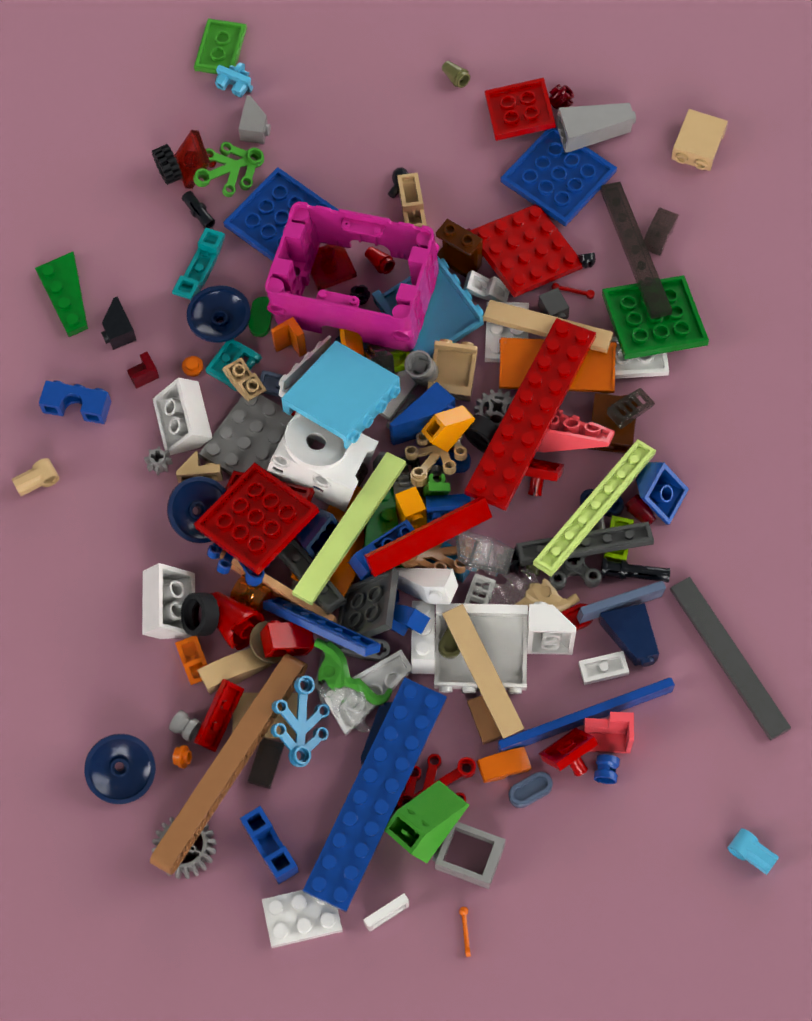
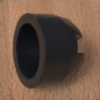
(587, 259)

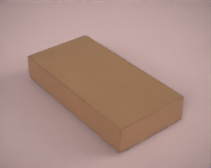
(483, 720)

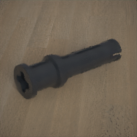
(623, 570)

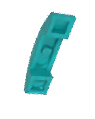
(201, 264)

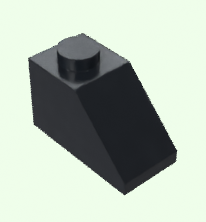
(117, 326)

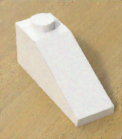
(428, 584)

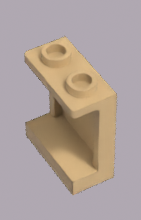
(699, 140)
(455, 367)

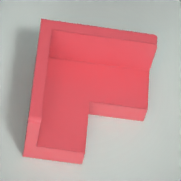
(612, 734)

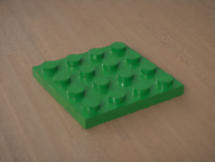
(645, 336)

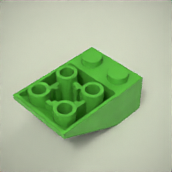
(426, 820)

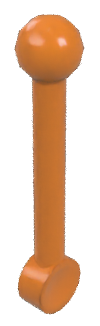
(464, 911)

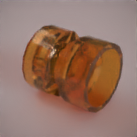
(251, 595)

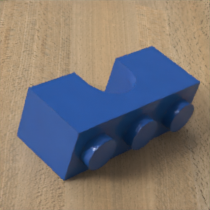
(58, 396)
(269, 845)

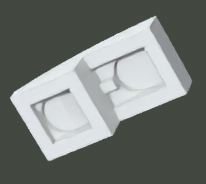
(486, 288)

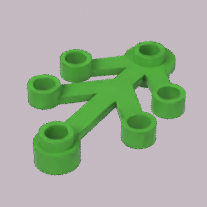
(231, 166)

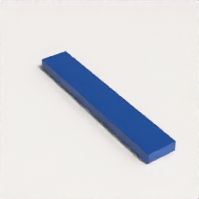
(322, 626)

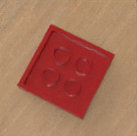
(520, 109)

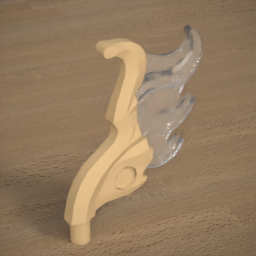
(525, 592)

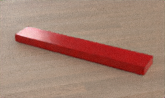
(428, 536)

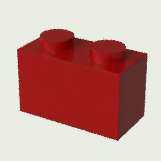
(286, 638)

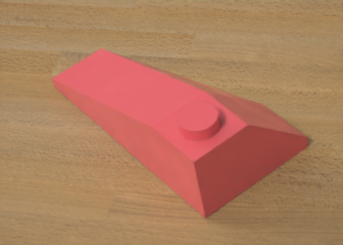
(572, 434)

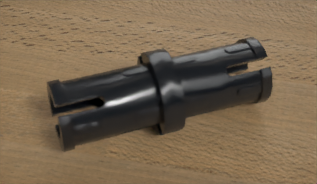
(198, 209)

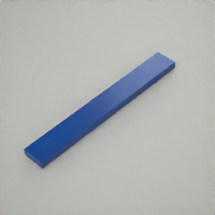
(577, 718)

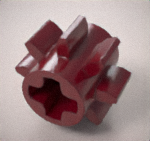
(561, 96)

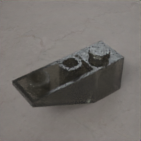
(380, 356)

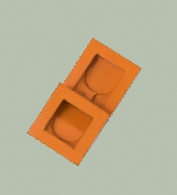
(191, 657)
(504, 764)

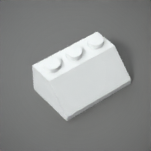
(182, 416)
(162, 600)
(549, 631)

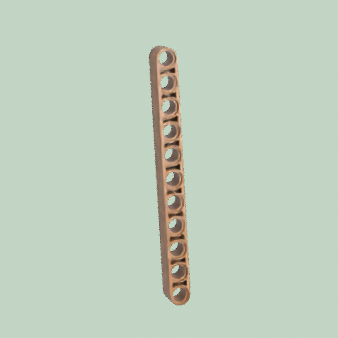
(227, 766)

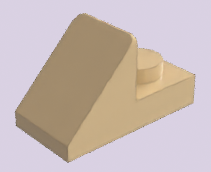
(192, 468)

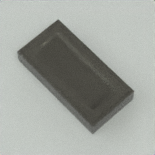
(266, 763)

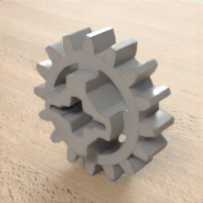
(496, 404)

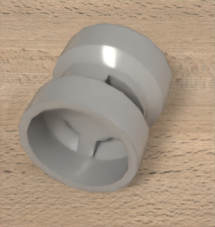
(184, 725)

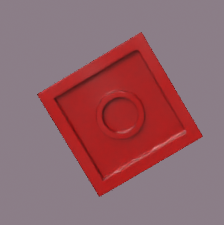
(541, 470)
(569, 751)

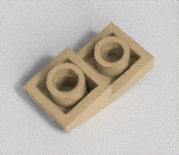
(243, 380)

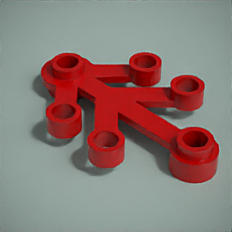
(430, 778)

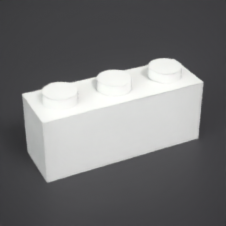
(424, 644)

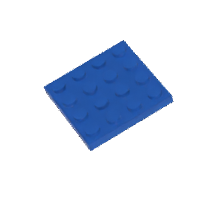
(558, 179)
(266, 211)

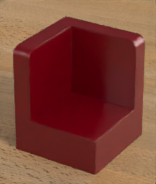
(144, 372)

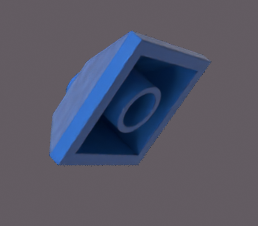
(661, 490)

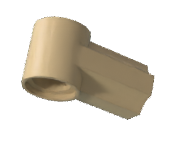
(40, 475)

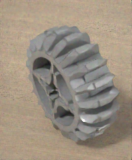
(200, 856)

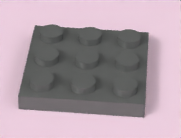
(370, 605)

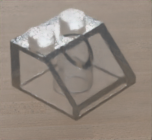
(483, 553)

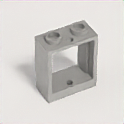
(465, 874)

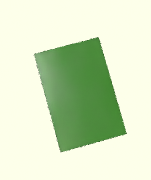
(220, 45)

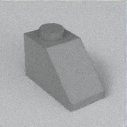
(253, 123)

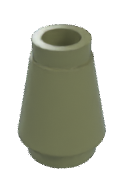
(457, 75)

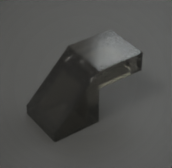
(659, 230)

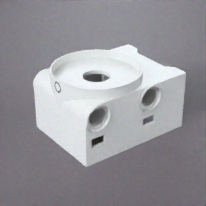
(328, 468)

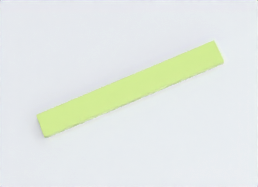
(594, 508)
(349, 528)

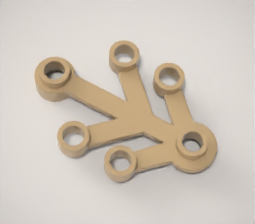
(420, 474)

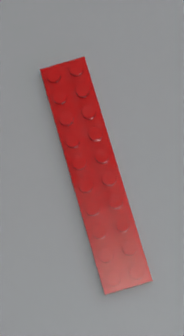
(530, 414)

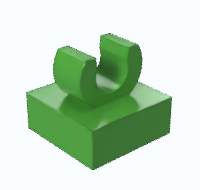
(436, 488)

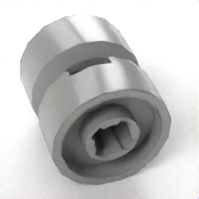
(421, 367)

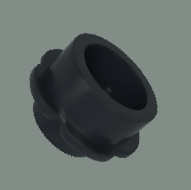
(360, 289)

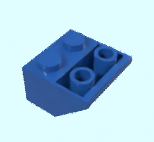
(442, 504)

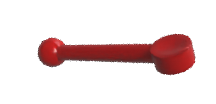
(590, 293)

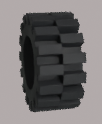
(167, 164)

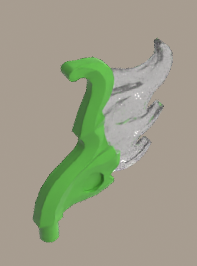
(343, 690)

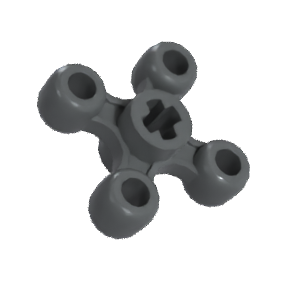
(579, 569)

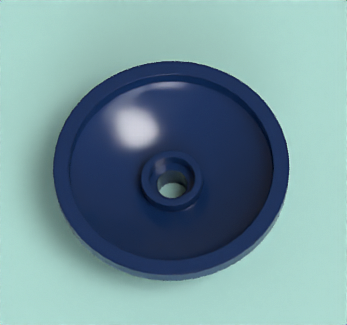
(214, 305)
(191, 493)
(123, 784)

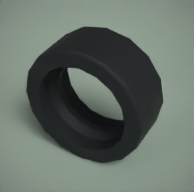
(481, 432)
(190, 616)

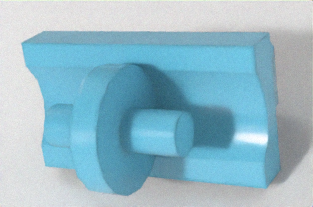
(235, 76)

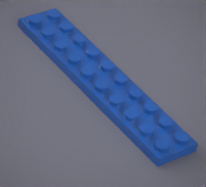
(374, 795)

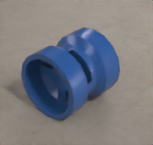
(606, 769)

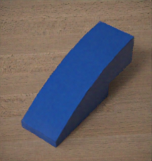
(408, 617)

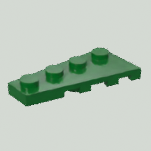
(64, 290)
(382, 520)

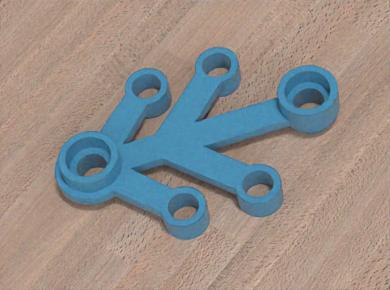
(300, 724)

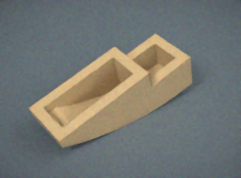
(411, 199)
(232, 668)

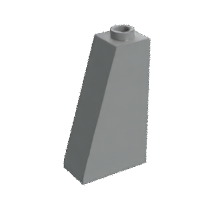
(593, 124)

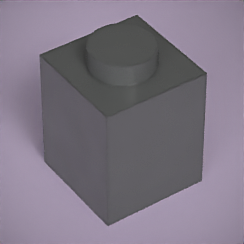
(553, 304)

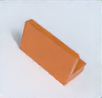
(289, 334)

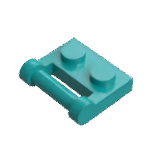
(227, 354)

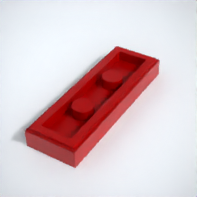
(219, 715)

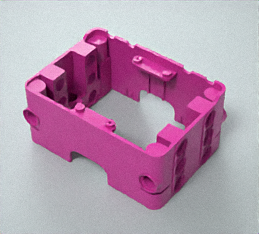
(296, 254)

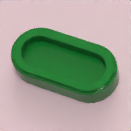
(260, 317)

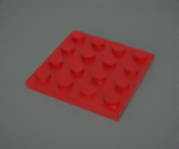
(526, 250)
(256, 518)

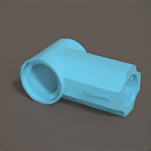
(747, 847)

